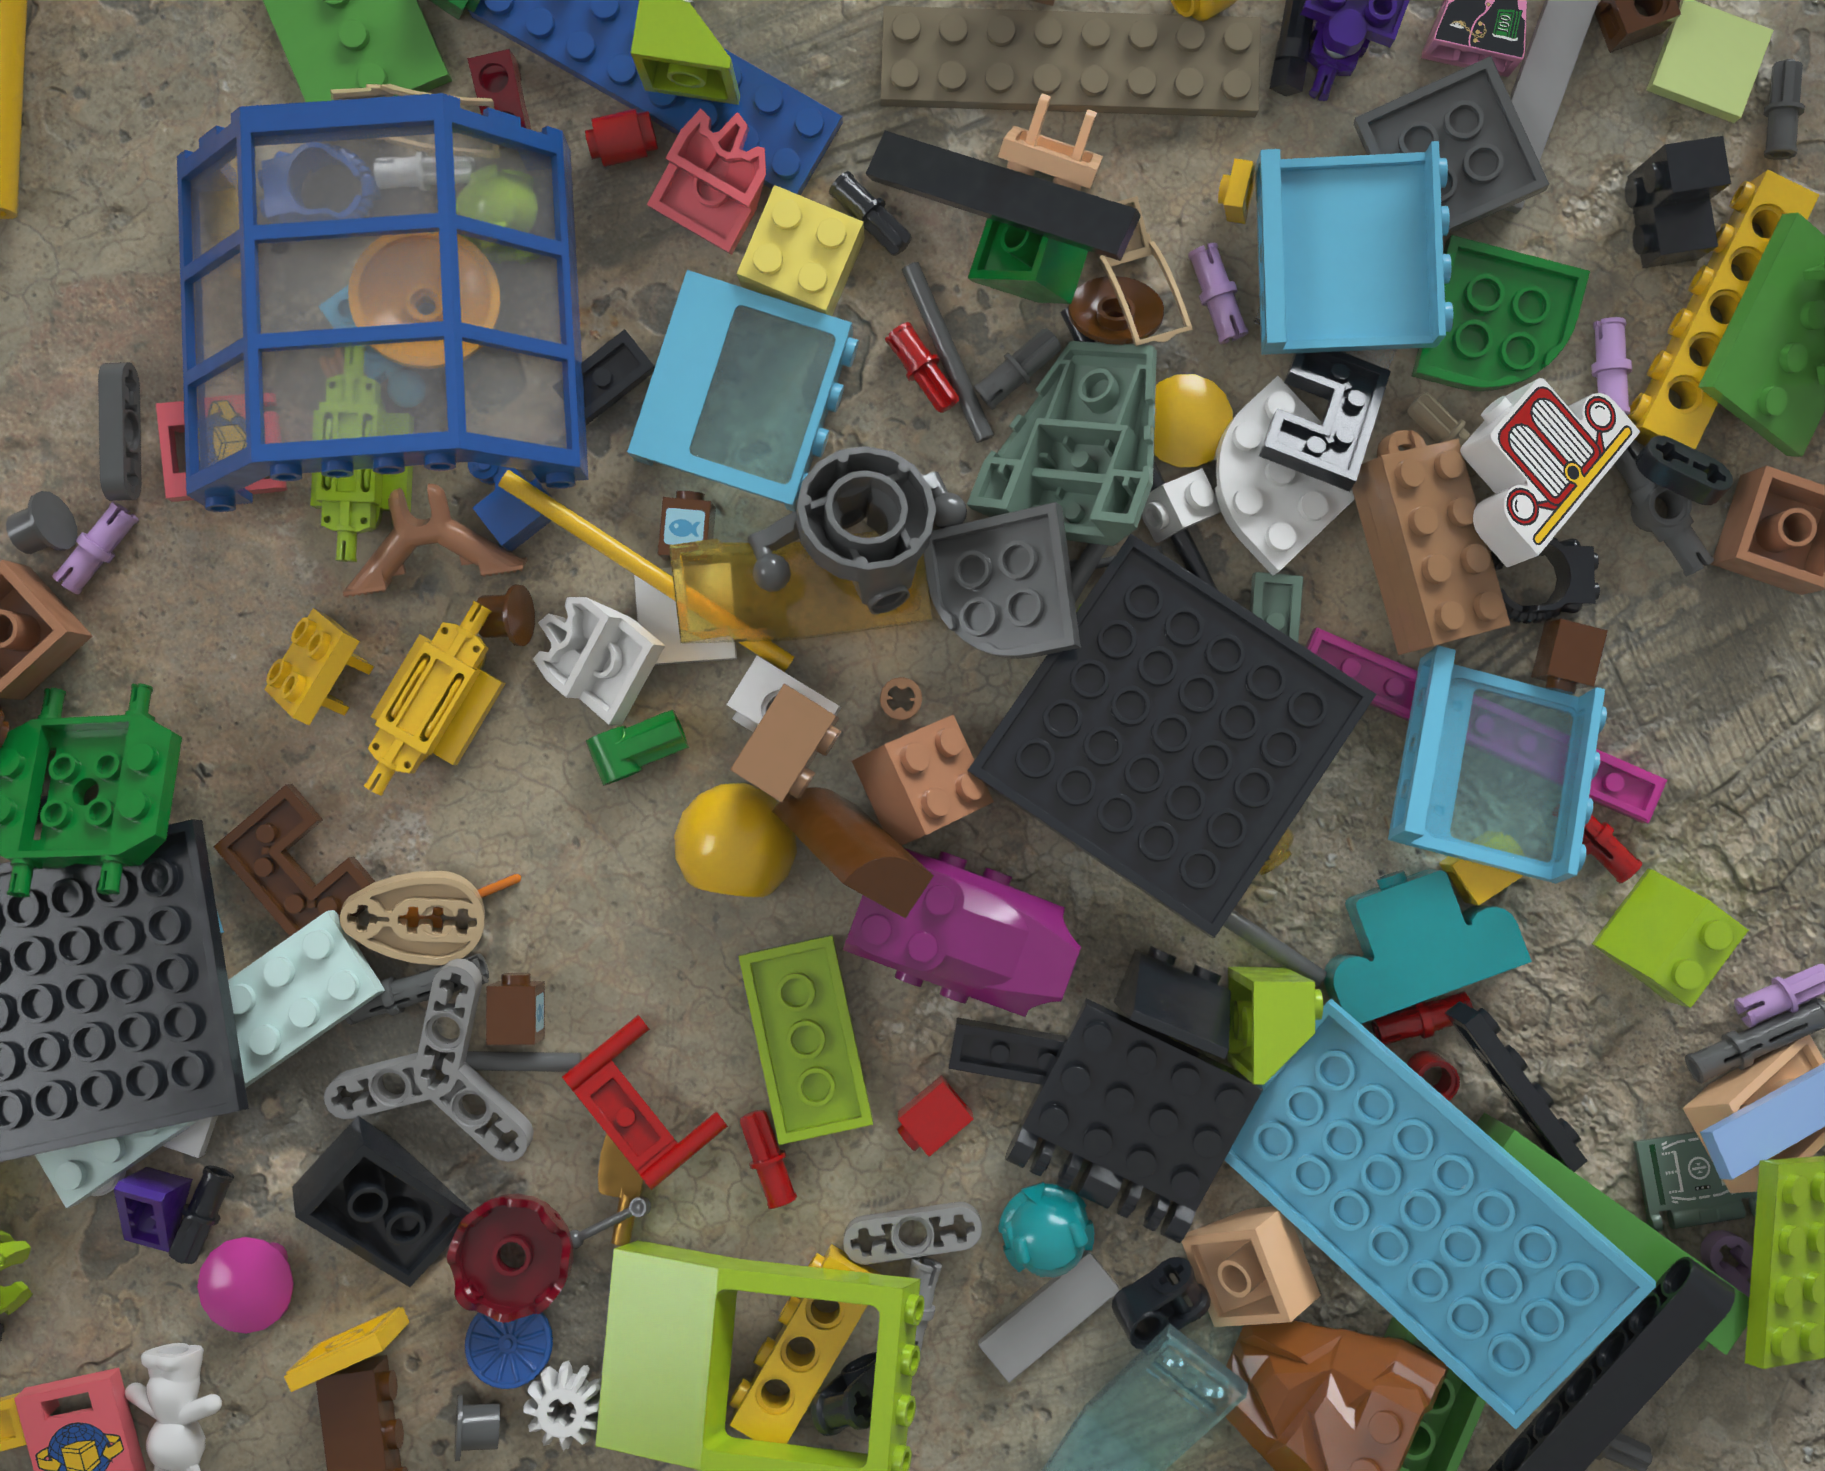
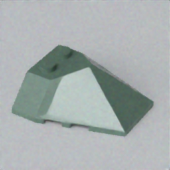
(1081, 444)

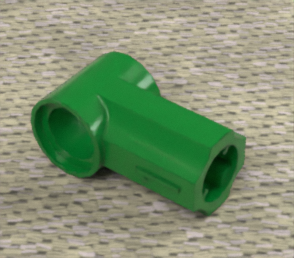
(626, 750)

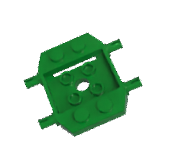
(121, 827)

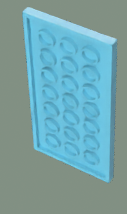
(1434, 1217)

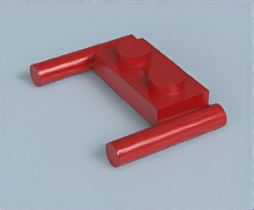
(628, 1117)

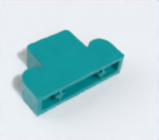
(1418, 945)

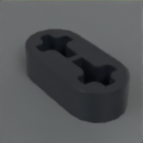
(1684, 470)

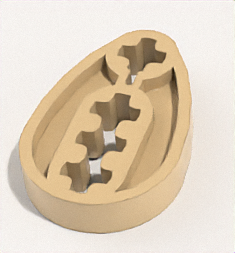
(421, 944)

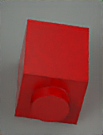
(933, 1117)

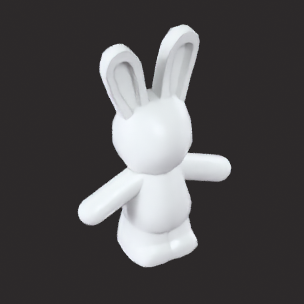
(171, 1398)

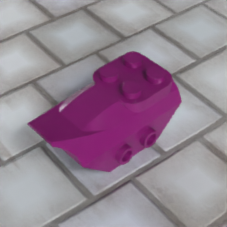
(971, 938)

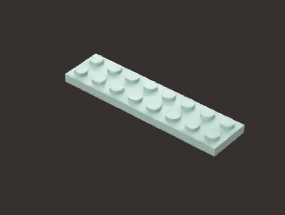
(277, 1010)

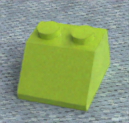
(681, 54)
(1669, 938)

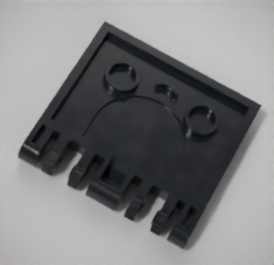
(1137, 1114)

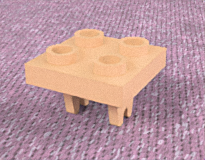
(1067, 163)

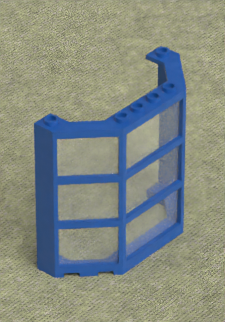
(377, 295)

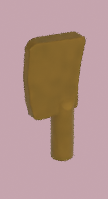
(619, 1180)

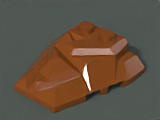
(1331, 1396)

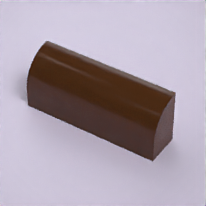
(855, 848)

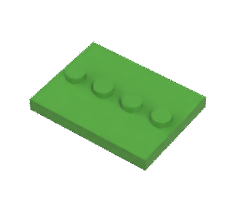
(357, 45)
(1775, 342)

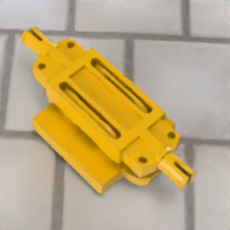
(434, 700)

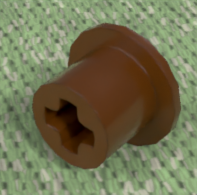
(510, 616)

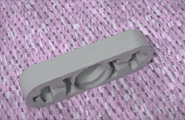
(875, 1227)

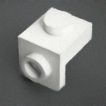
(1179, 505)

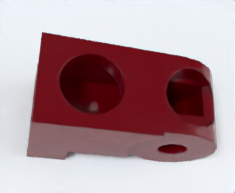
(499, 79)

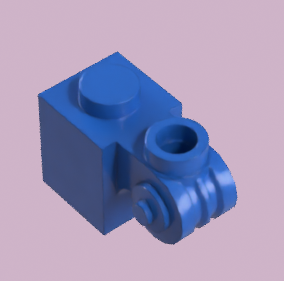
(504, 514)

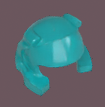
(1046, 1230)

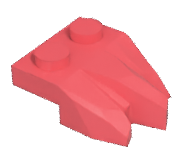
(711, 181)

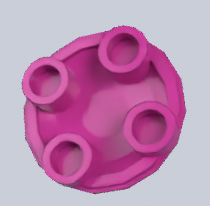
(246, 1284)

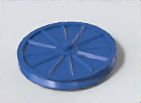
(508, 1352)

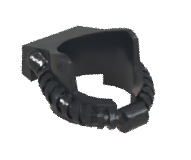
(1574, 583)

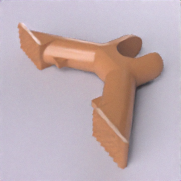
(414, 532)

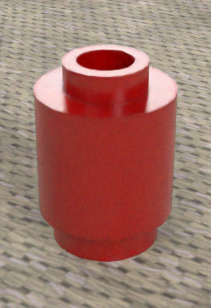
(621, 137)

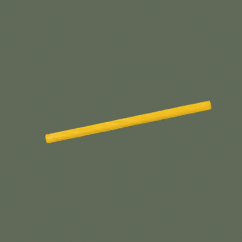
(619, 553)

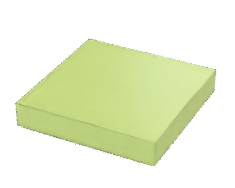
(1710, 60)

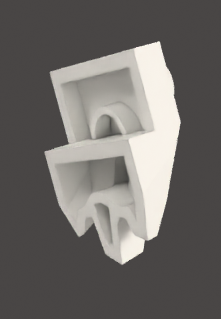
(598, 657)

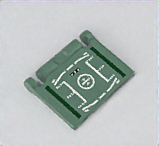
(1683, 1180)

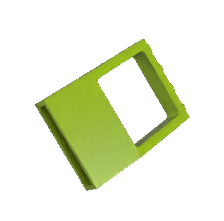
(674, 1352)

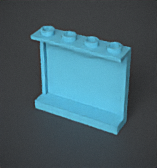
(1352, 252)

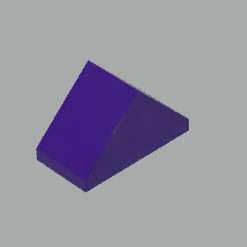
(151, 1206)

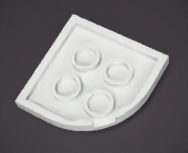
(1262, 501)

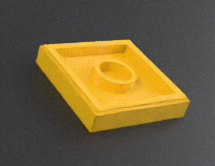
(346, 1348)

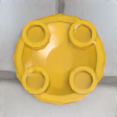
(1189, 420)

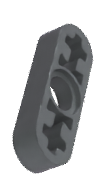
(119, 431)

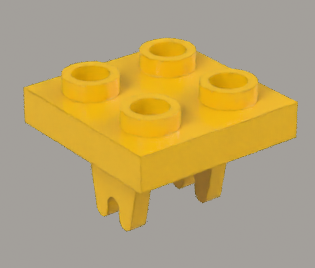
(312, 666)

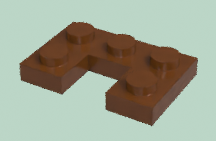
(262, 861)

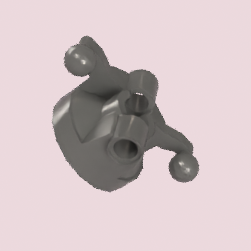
(841, 494)

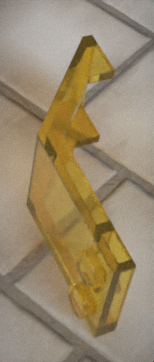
(724, 604)

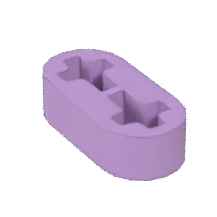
(1739, 1250)

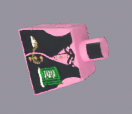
(1479, 29)

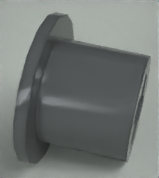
(42, 525)
(476, 1427)

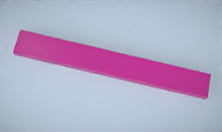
(1615, 785)

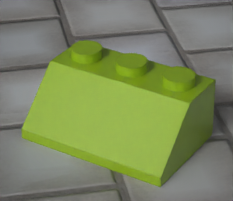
(1269, 1018)

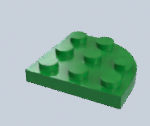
(1507, 317)

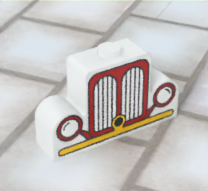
(1541, 464)

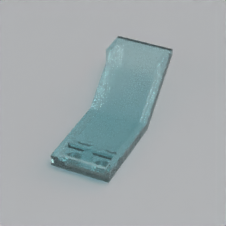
(1151, 1409)

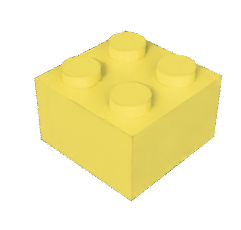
(801, 252)

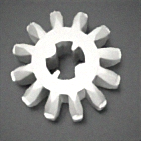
(564, 1421)

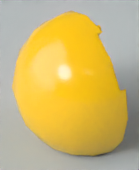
(734, 842)

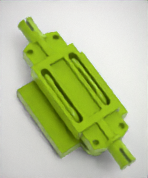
(356, 504)

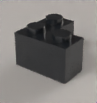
(1673, 201)

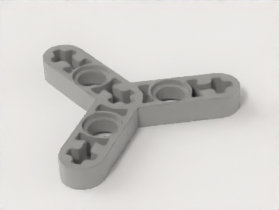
(421, 1080)

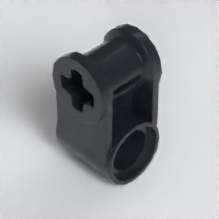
(1156, 1302)
(846, 1398)

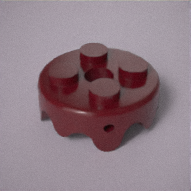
(490, 1285)

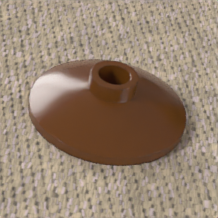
(1100, 317)

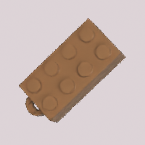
(1424, 543)

